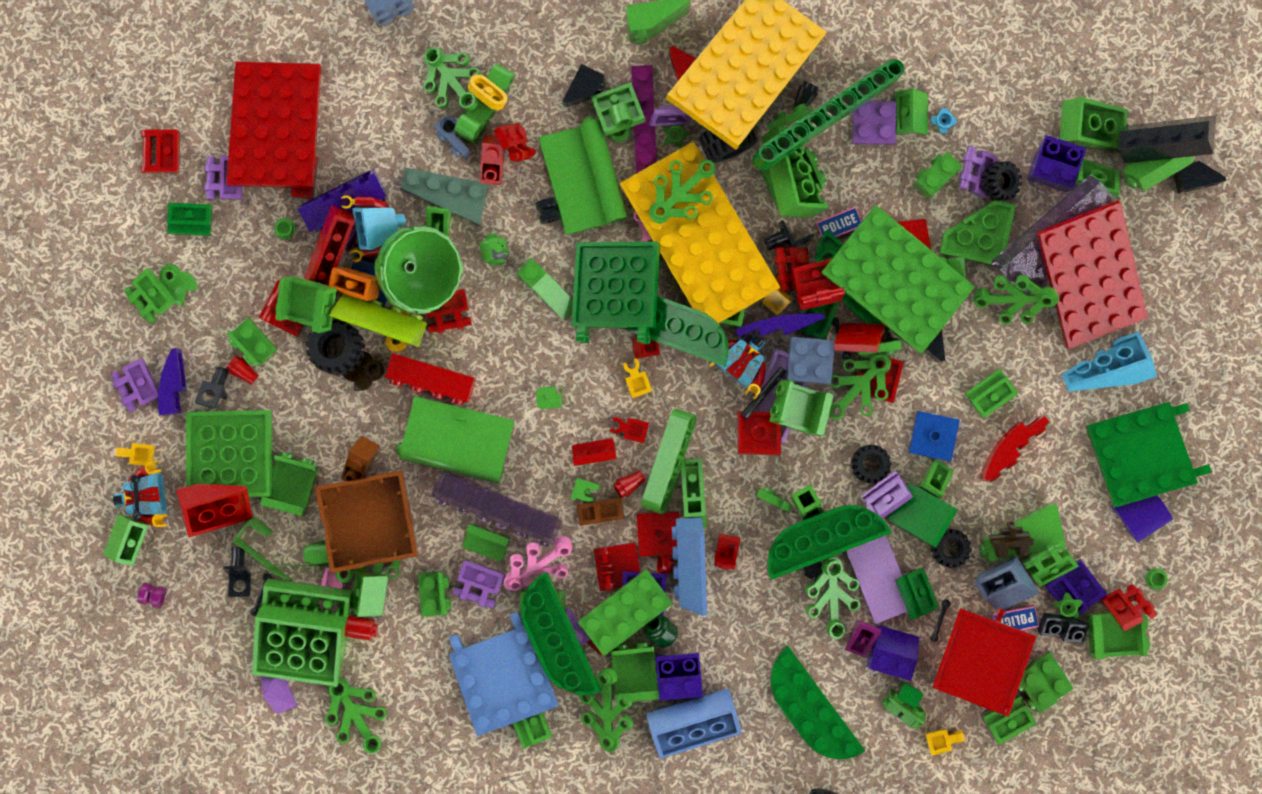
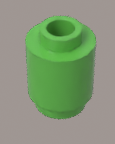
(315, 553)

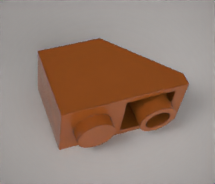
(360, 459)

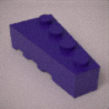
(316, 210)

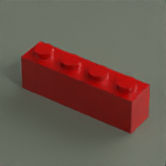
(330, 245)
(430, 378)

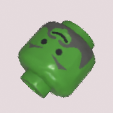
(494, 250)

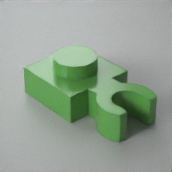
(769, 496)

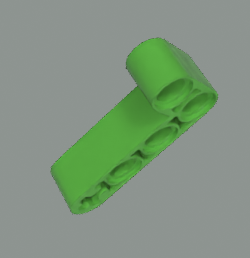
(476, 121)

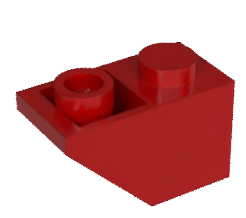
(491, 161)

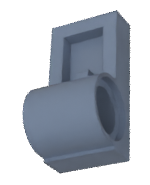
(458, 147)

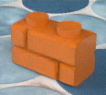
(354, 283)

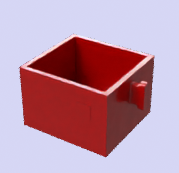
(984, 661)

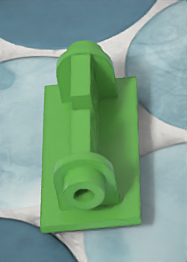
(911, 716)

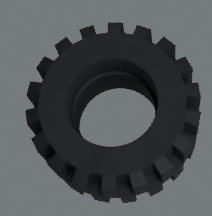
(719, 151)
(349, 356)

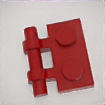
(514, 140)
(794, 257)
(455, 306)
(1122, 609)

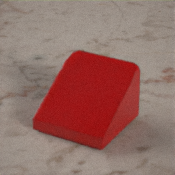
(645, 350)

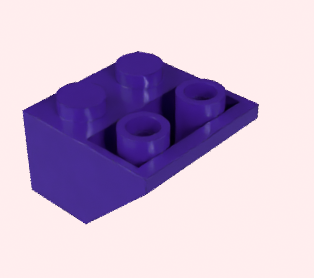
(1056, 164)
(679, 676)

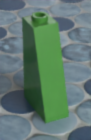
(1043, 527)

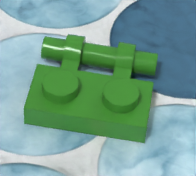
(153, 292)
(1053, 567)

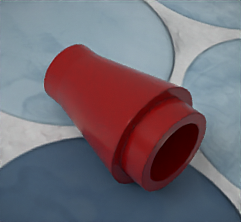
(241, 369)
(628, 484)

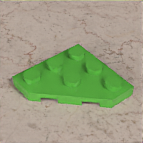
(981, 235)

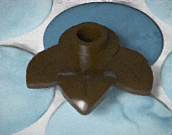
(361, 375)

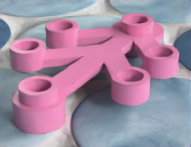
(516, 580)

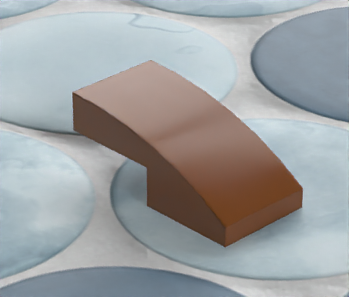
(600, 511)

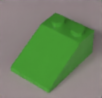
(651, 18)
(1092, 123)

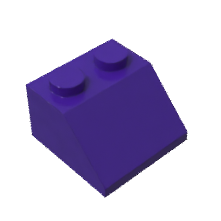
(894, 653)

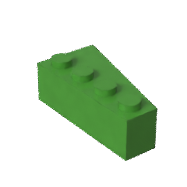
(793, 183)

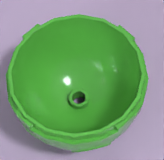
(433, 270)

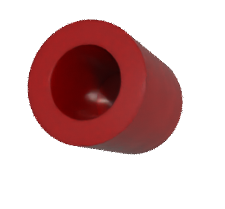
(361, 628)

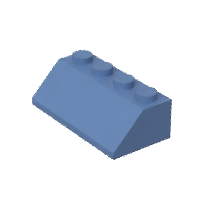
(691, 565)
(693, 723)

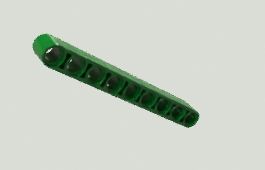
(823, 120)

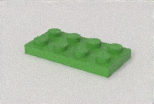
(625, 612)

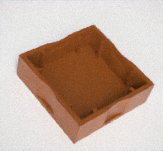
(367, 521)

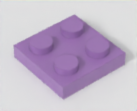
(875, 123)

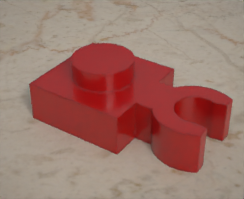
(634, 429)

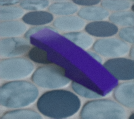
(788, 323)

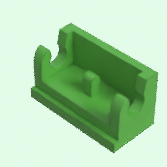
(580, 489)

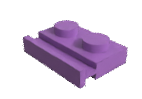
(887, 495)

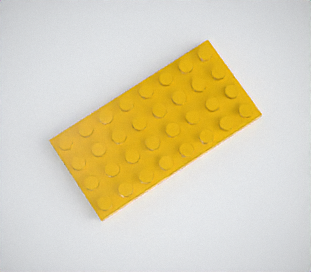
(746, 68)
(706, 255)

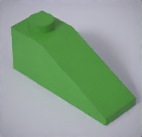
(546, 288)
(693, 489)

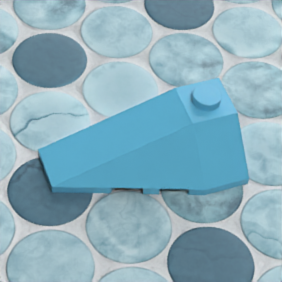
(1121, 365)

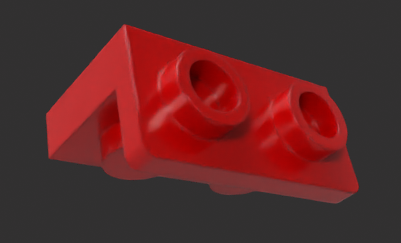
(594, 452)

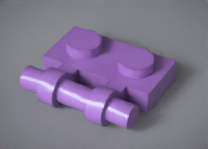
(980, 162)
(226, 192)
(141, 382)
(479, 577)

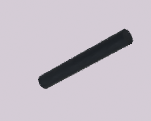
(763, 393)

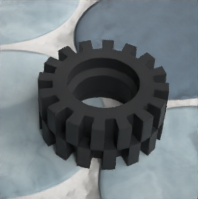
(1011, 180)
(884, 464)
(962, 554)

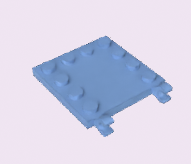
(502, 679)

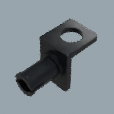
(784, 237)
(213, 388)
(238, 572)

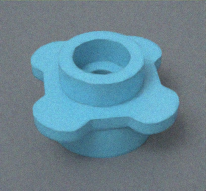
(944, 114)

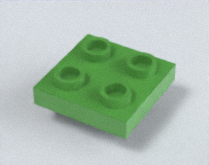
(618, 109)

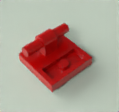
(813, 287)
(268, 315)

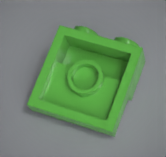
(1044, 683)

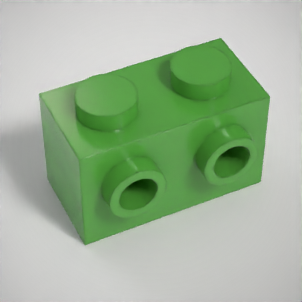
(942, 170)
(125, 540)

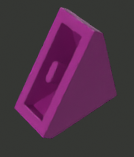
(862, 638)

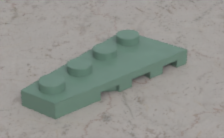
(459, 195)

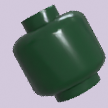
(662, 631)

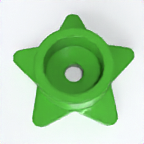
(681, 134)
(1067, 600)

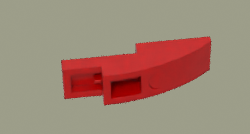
(1005, 452)

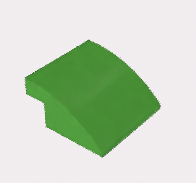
(299, 638)

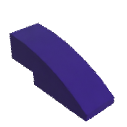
(171, 383)

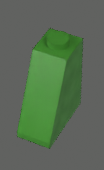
(1149, 173)

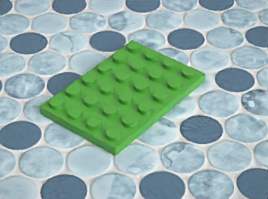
(898, 279)

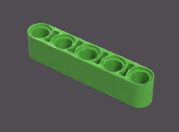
(669, 461)

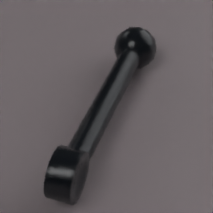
(846, 355)
(135, 479)
(946, 604)
(254, 611)

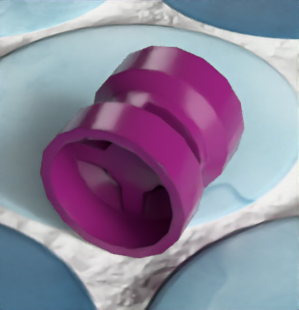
(151, 595)

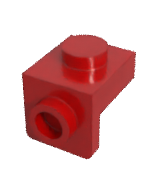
(726, 551)

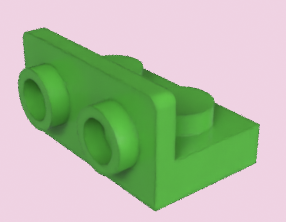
(252, 343)
(433, 593)

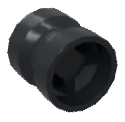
(547, 210)

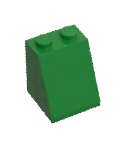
(923, 516)

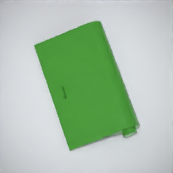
(583, 177)
(456, 440)

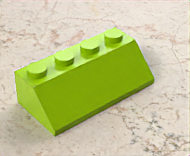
(379, 319)

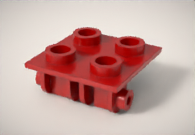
(612, 562)

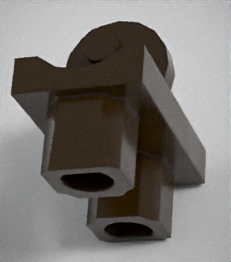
(1009, 538)

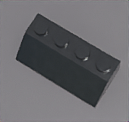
(1167, 139)

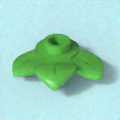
(178, 284)

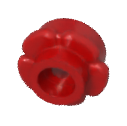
(665, 565)

